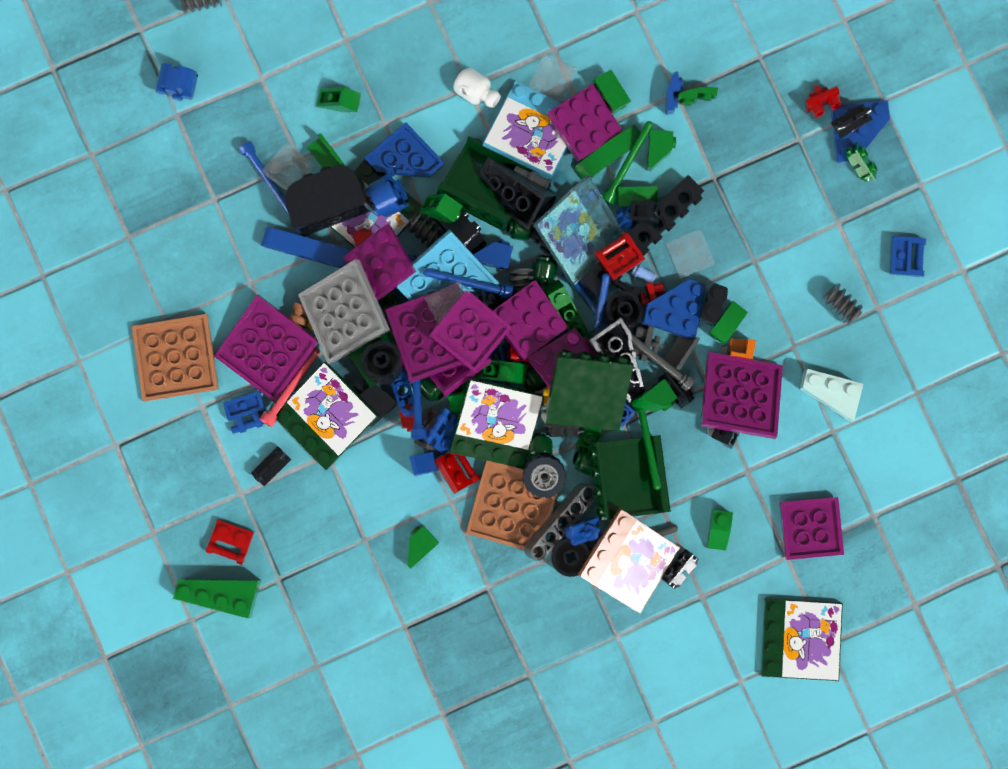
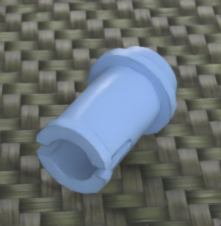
(643, 273)

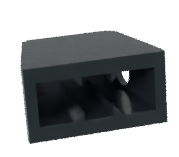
(376, 398)

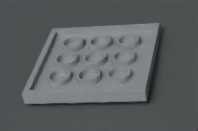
(343, 311)

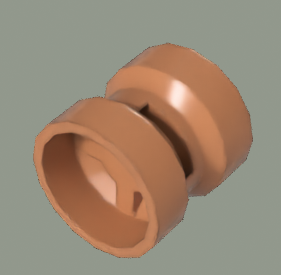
(298, 314)

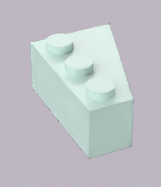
(832, 391)

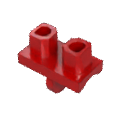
(822, 97)
(652, 291)

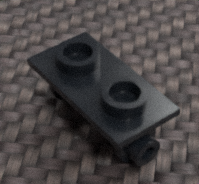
(852, 120)
(490, 299)
(683, 397)
(558, 430)
(271, 466)
(674, 575)

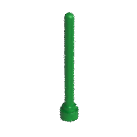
(609, 194)
(649, 447)

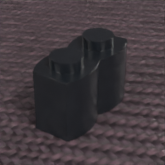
(714, 299)

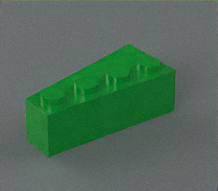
(227, 596)

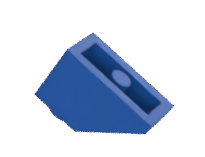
(496, 255)
(424, 463)

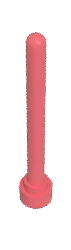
(269, 417)

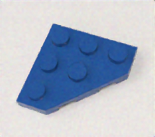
(864, 134)
(404, 155)
(677, 309)

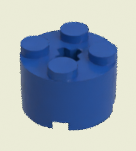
(176, 81)
(387, 195)

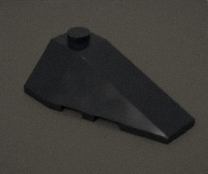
(519, 194)
(616, 340)

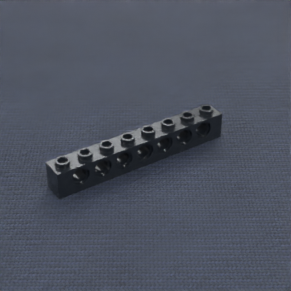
(686, 187)

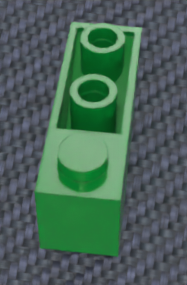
(565, 307)
(503, 372)

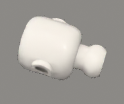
(475, 88)

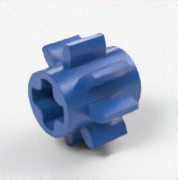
(623, 218)

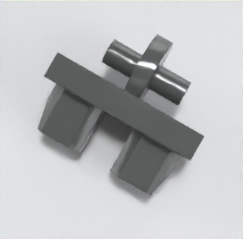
(647, 333)

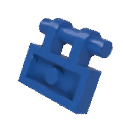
(243, 407)
(442, 431)

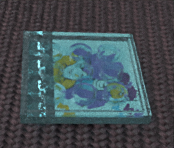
(578, 228)

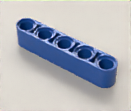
(304, 247)

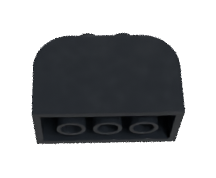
(326, 199)

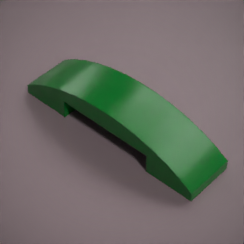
(608, 153)

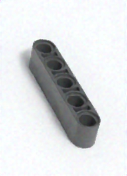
(551, 525)

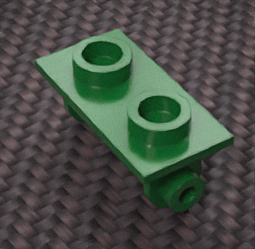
(866, 168)

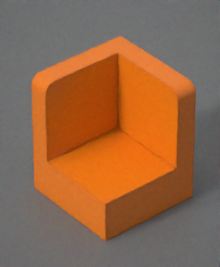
(742, 348)

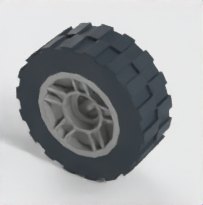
(547, 486)

